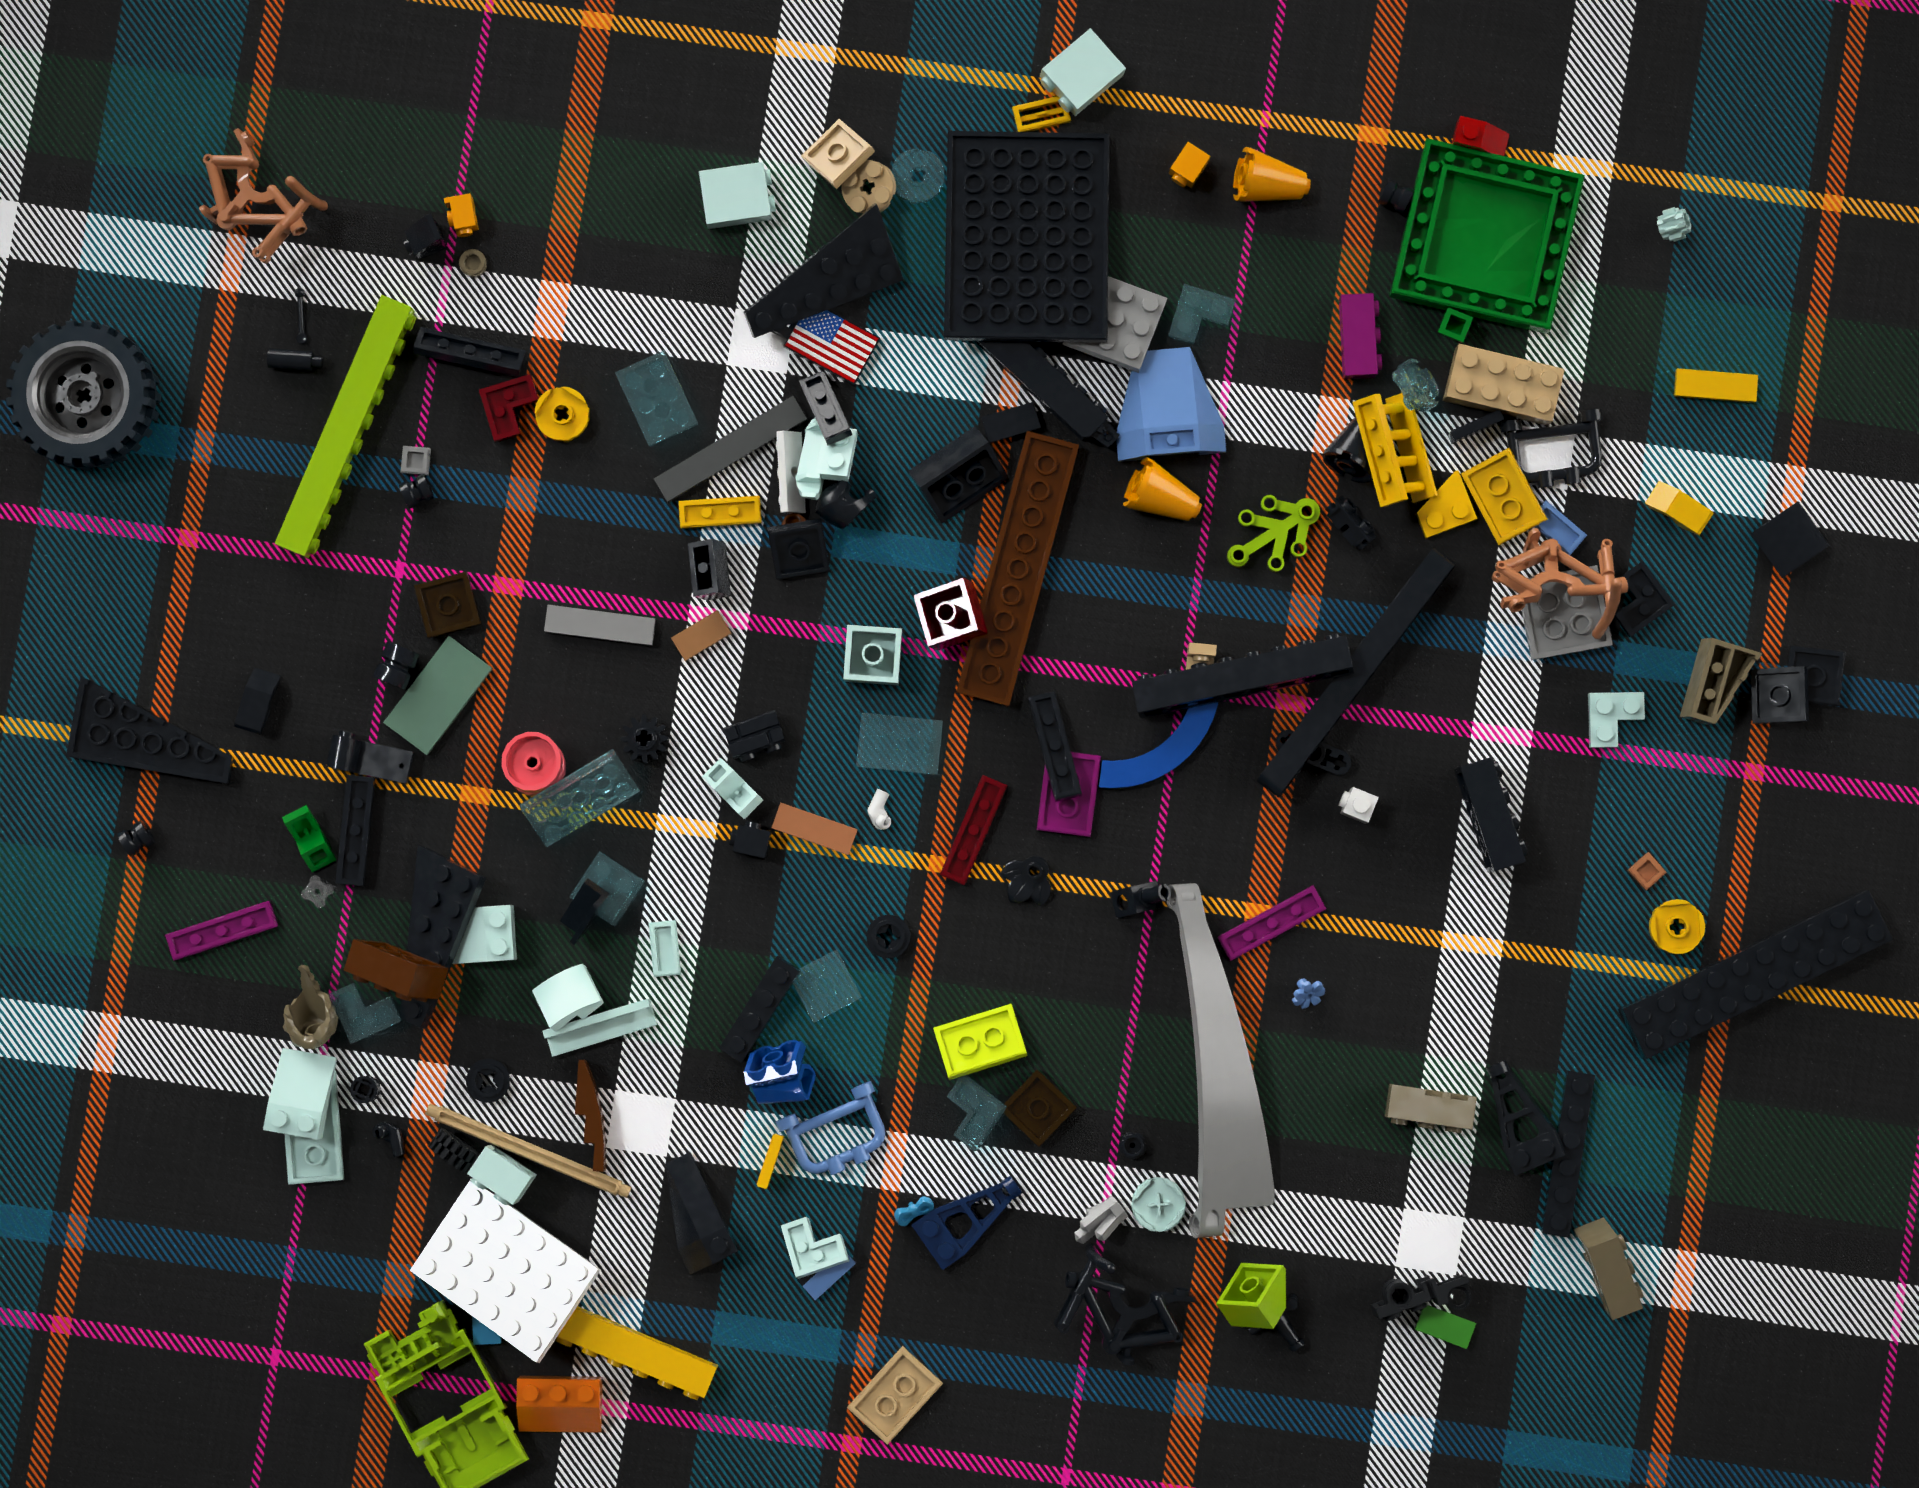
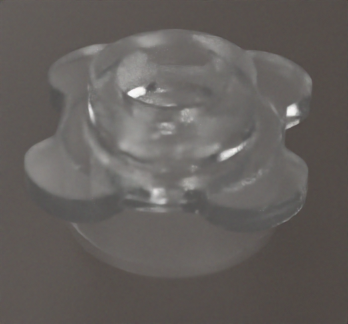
(318, 899)

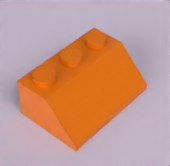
(559, 1403)

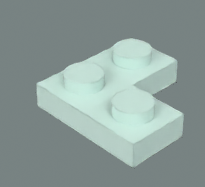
(1606, 710)
(807, 1254)

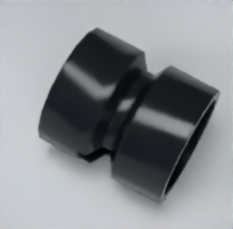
(396, 665)

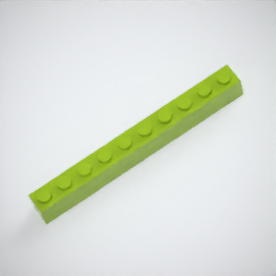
(345, 427)

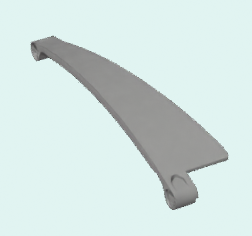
(1232, 1132)

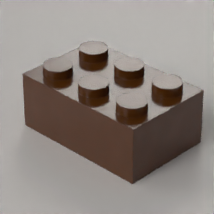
(395, 970)

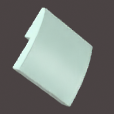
(567, 996)

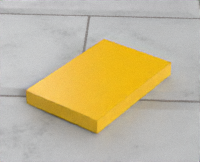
(1504, 496)

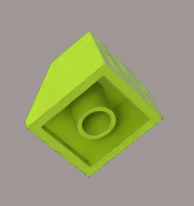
(1255, 1296)

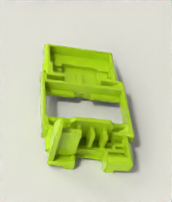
(469, 1446)

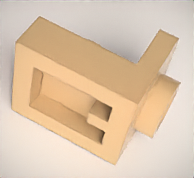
(1200, 654)

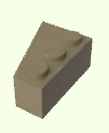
(1715, 678)
(1430, 1108)

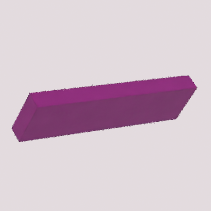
(1271, 923)
(221, 930)

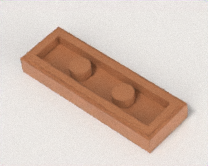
(814, 828)

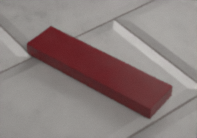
(973, 830)

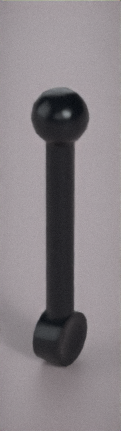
(301, 337)

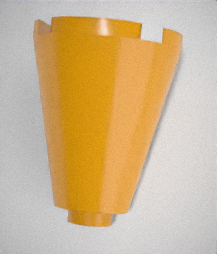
(1266, 179)
(1160, 493)

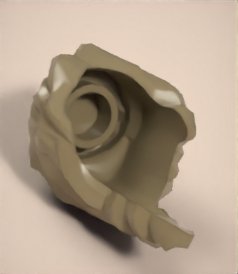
(311, 1015)

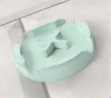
(1158, 1204)

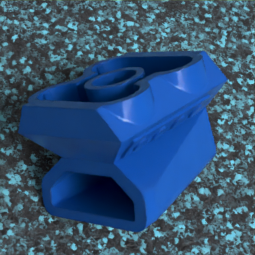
(778, 1073)

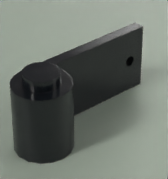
(369, 758)

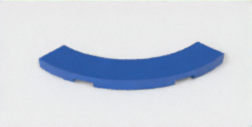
(1164, 757)

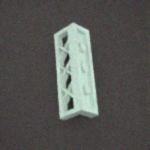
(601, 1027)

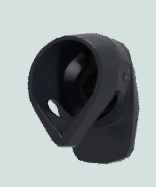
(837, 505)

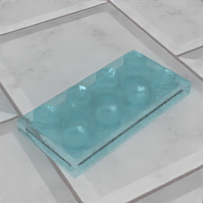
(579, 798)

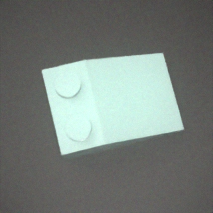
(488, 936)
(300, 1094)

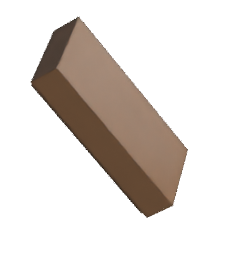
(701, 635)

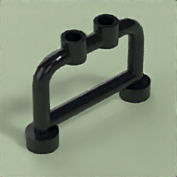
(1571, 475)

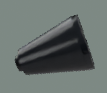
(1348, 454)

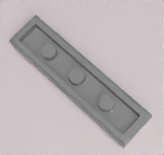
(600, 625)

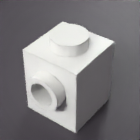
(1358, 804)

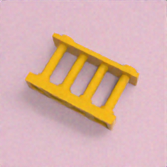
(1381, 451)

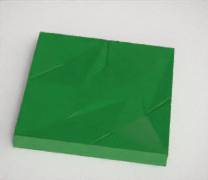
(1487, 236)

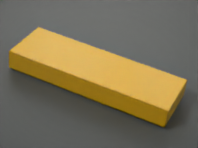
(1716, 385)
(720, 512)

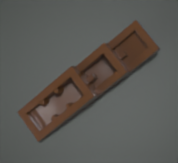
(589, 1104)

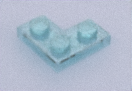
(1198, 305)
(360, 1020)
(982, 1111)

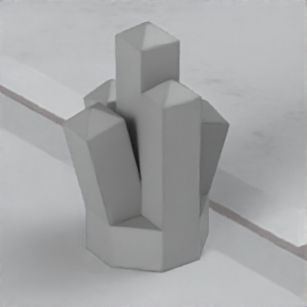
(1101, 1220)

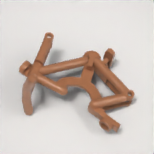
(229, 214)
(1550, 553)

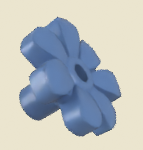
(1308, 993)

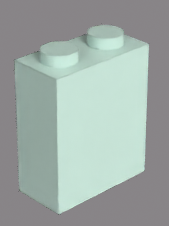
(1081, 72)
(736, 195)

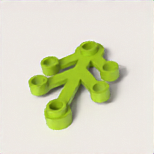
(1277, 530)

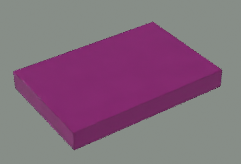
(1075, 814)

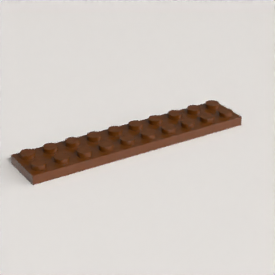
(1018, 567)

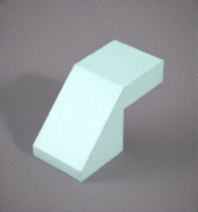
(732, 788)

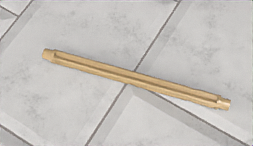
(528, 1150)

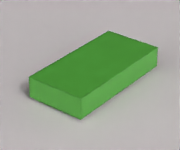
(1445, 1326)

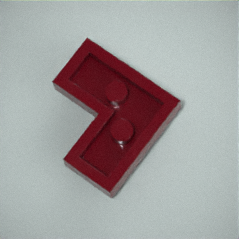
(501, 401)

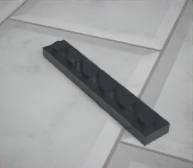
(1566, 1169)

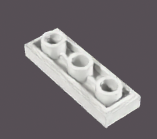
(789, 454)

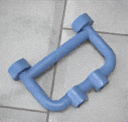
(858, 1153)

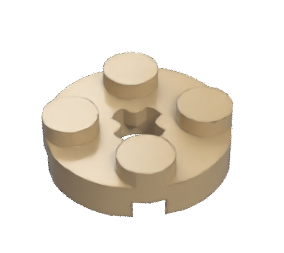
(882, 192)

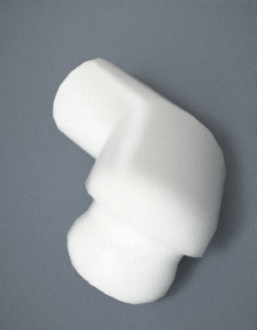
(877, 811)

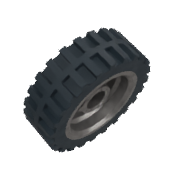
(37, 393)

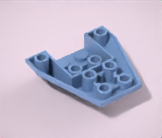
(1168, 409)

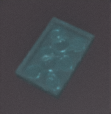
(656, 398)
(899, 743)

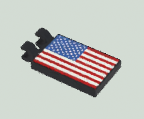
(831, 344)

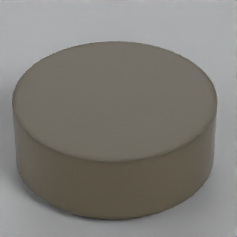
(473, 263)

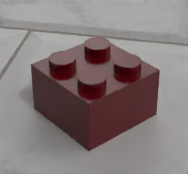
(950, 614)

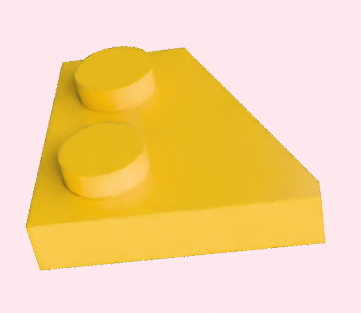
(1447, 509)

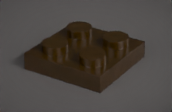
(447, 604)
(1038, 1108)

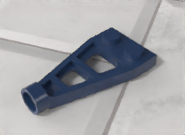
(938, 1238)

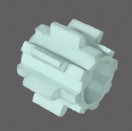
(1674, 224)

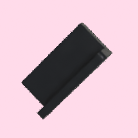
(584, 909)

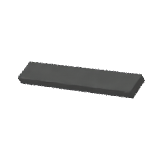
(730, 449)

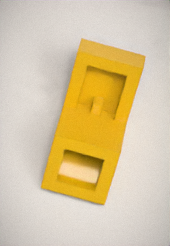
(1679, 507)

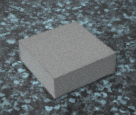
(415, 460)

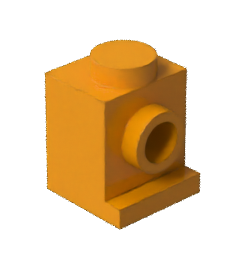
(462, 214)

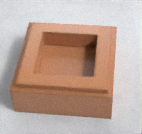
(1646, 871)

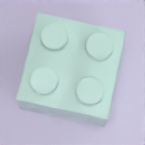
(872, 655)
(501, 1175)

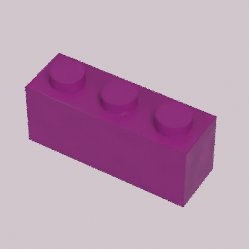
(1359, 336)

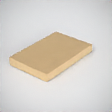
(894, 1395)

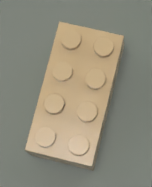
(1504, 384)

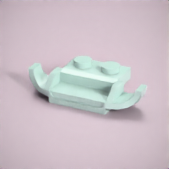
(823, 461)

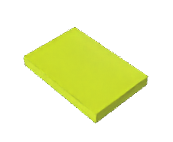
(980, 1041)

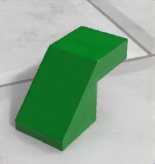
(1455, 325)
(309, 838)

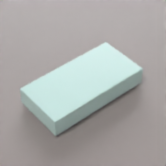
(664, 948)

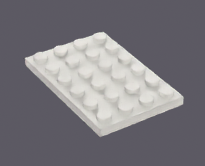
(505, 1271)

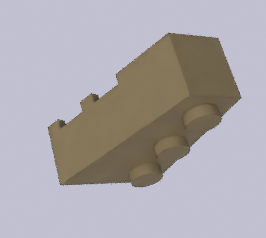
(1610, 1268)

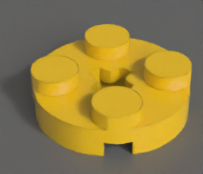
(558, 399)
(1686, 914)

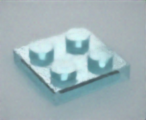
(617, 881)
(826, 986)

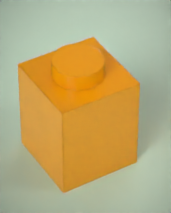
(1189, 165)

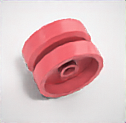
(525, 750)

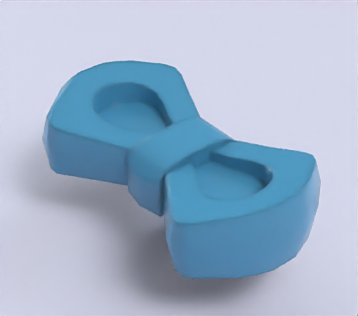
(904, 1215)

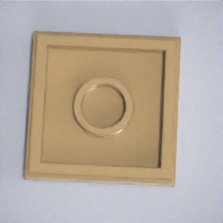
(837, 153)

